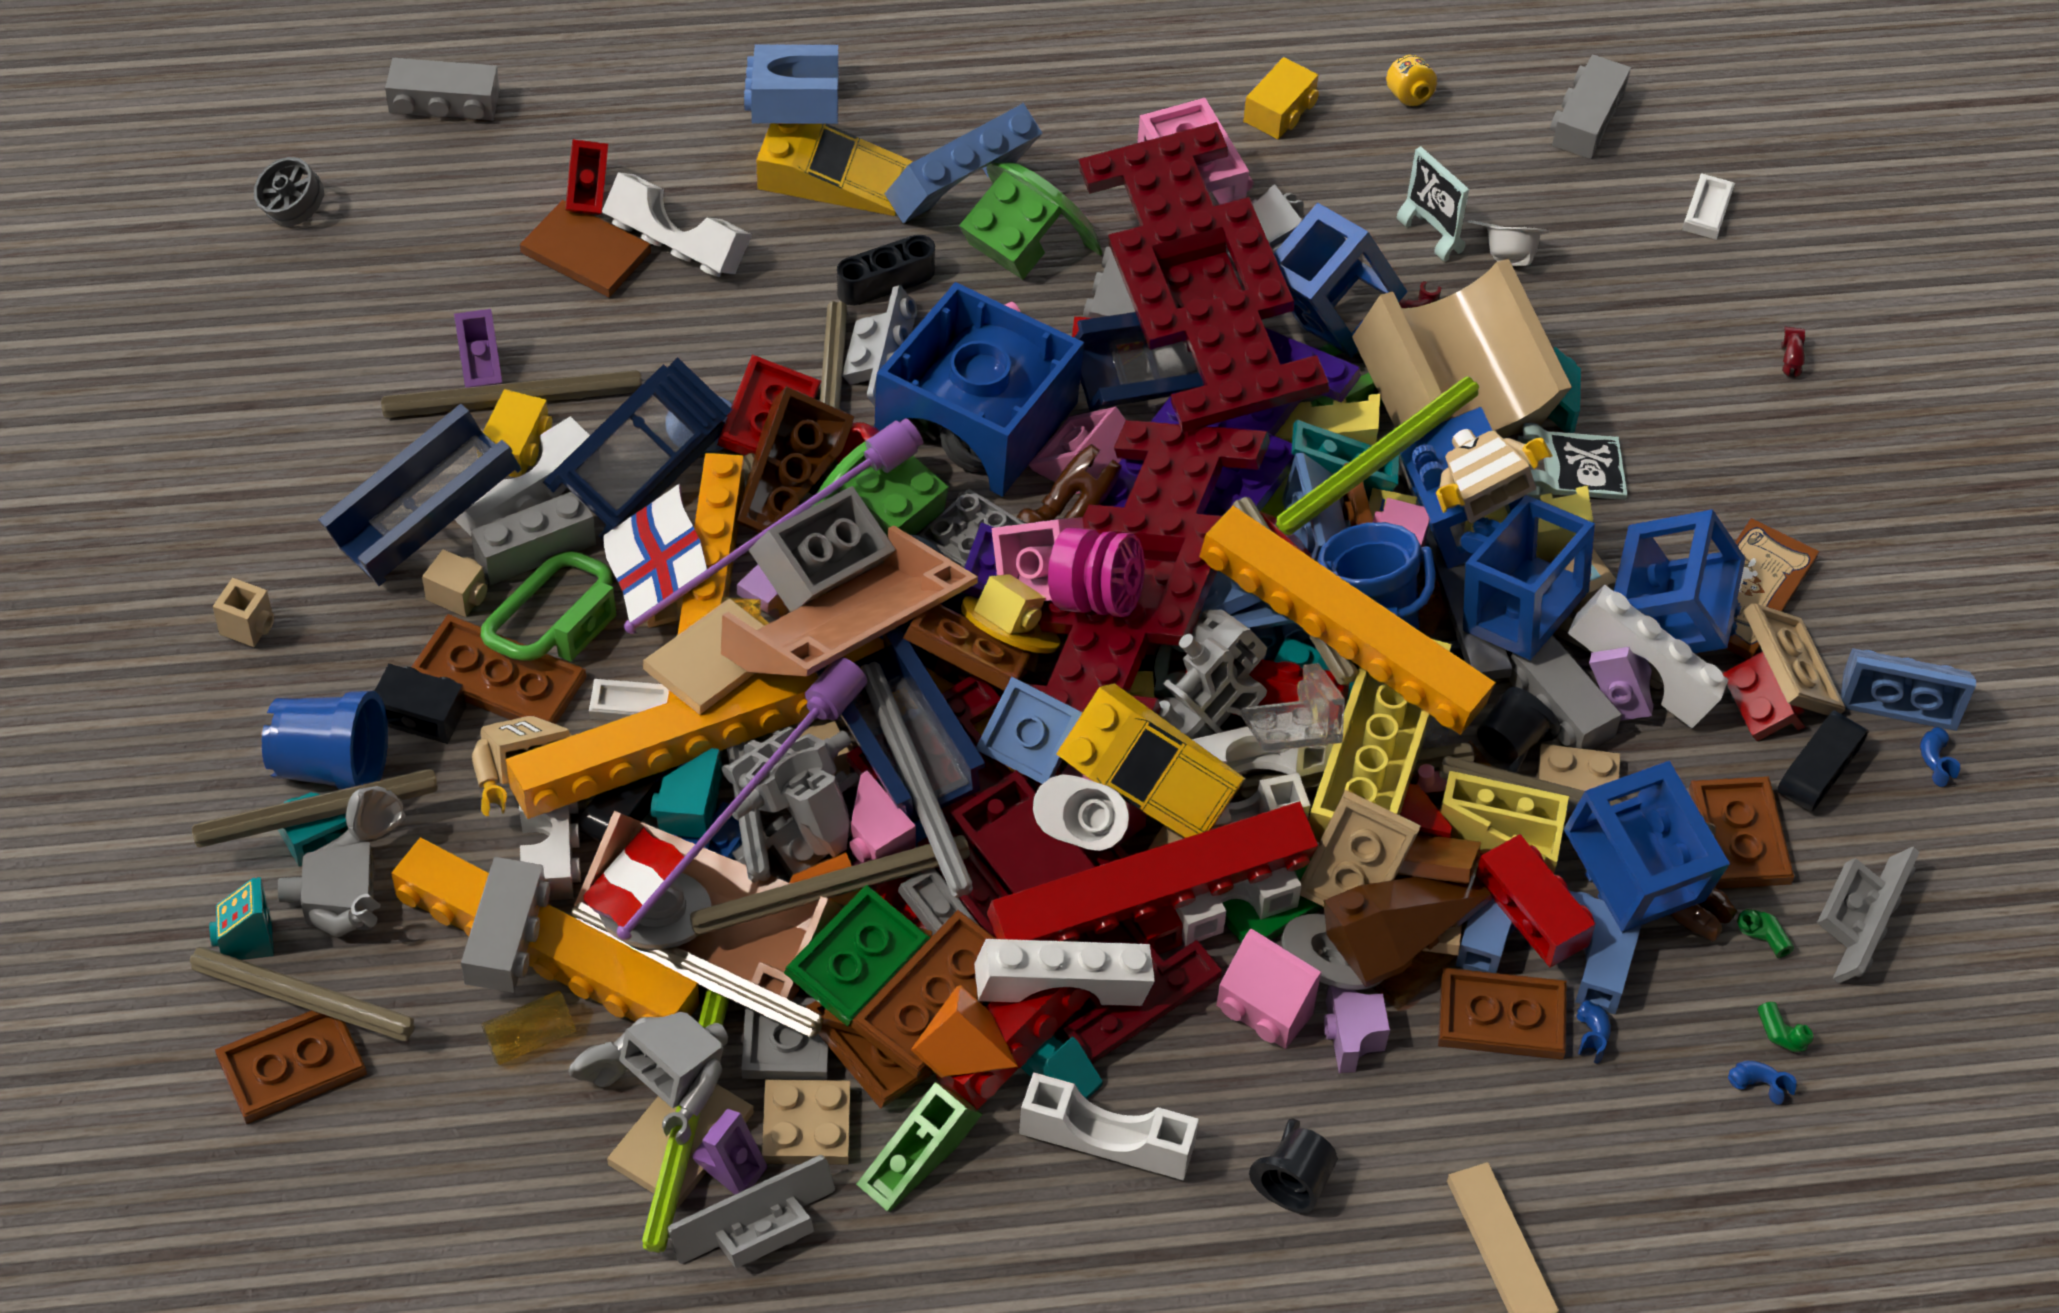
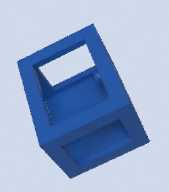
(1324, 266)
(1424, 465)
(1513, 593)
(1686, 596)
(1646, 851)

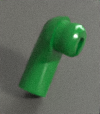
(1766, 928)
(1781, 1034)

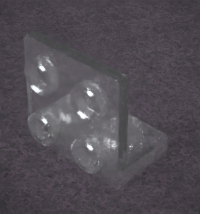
(1306, 723)

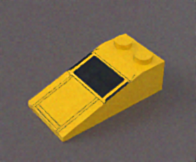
(827, 166)
(1149, 762)

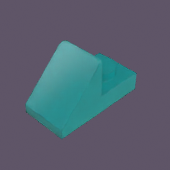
(1065, 1063)

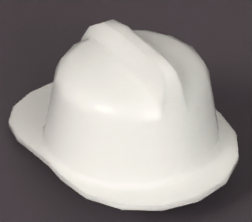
(1513, 243)
(1081, 812)

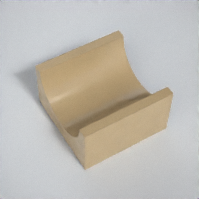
(1474, 333)

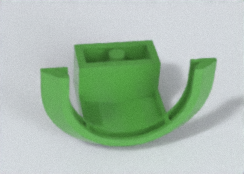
(1017, 215)
(903, 497)

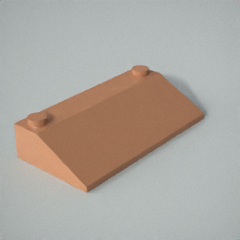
(849, 615)
(751, 949)

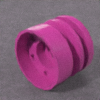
(1096, 572)

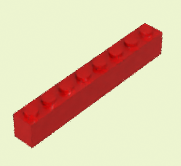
(1157, 878)

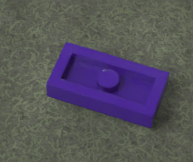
(981, 560)

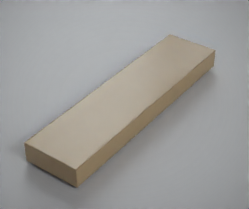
(1500, 1241)

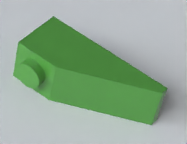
(919, 1145)

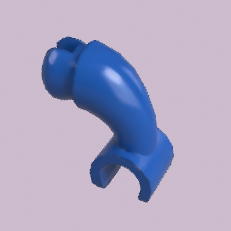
(1930, 749)
(1599, 1023)
(1752, 1072)

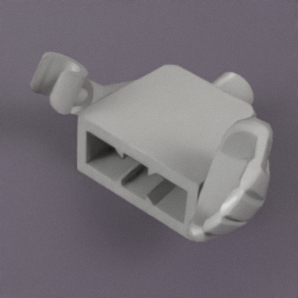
(1279, 216)
(339, 877)
(669, 1056)

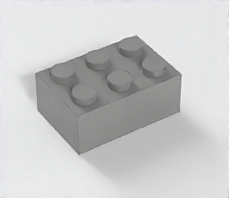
(821, 548)

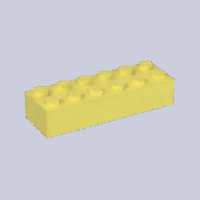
(1376, 753)

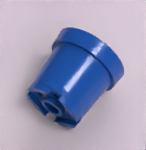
(327, 739)

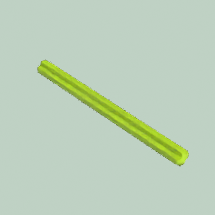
(1377, 456)
(677, 1156)

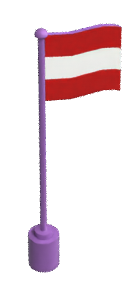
(652, 865)

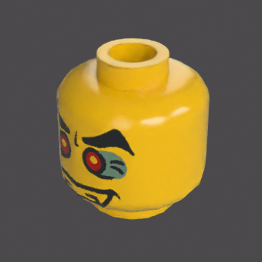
(1411, 80)

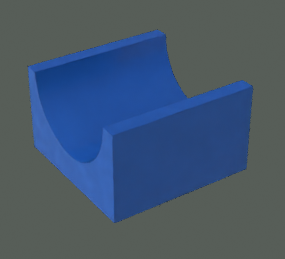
(986, 378)

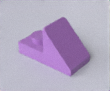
(478, 348)
(731, 1153)

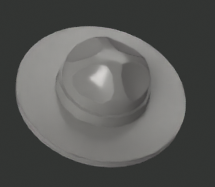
(669, 919)
(1308, 940)

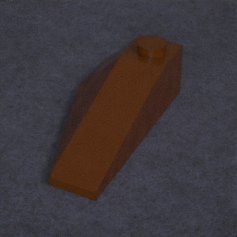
(791, 455)
(1392, 921)

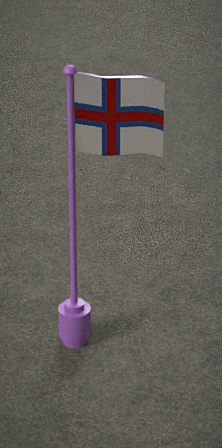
(662, 557)

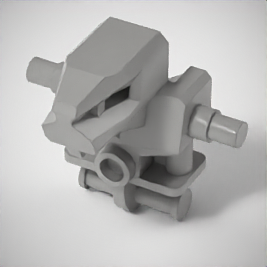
(1216, 674)
(800, 783)

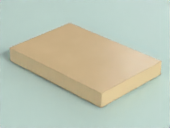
(1794, 660)
(693, 661)
(1357, 849)
(644, 1146)

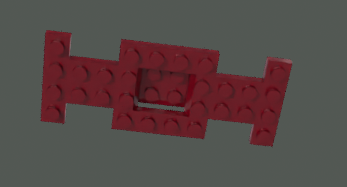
(1187, 285)
(1171, 525)
(1005, 831)

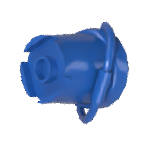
(1383, 565)

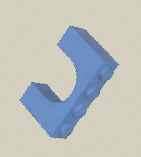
(792, 84)
(936, 173)
(1606, 956)

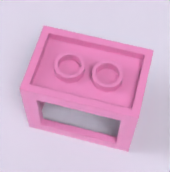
(1224, 177)

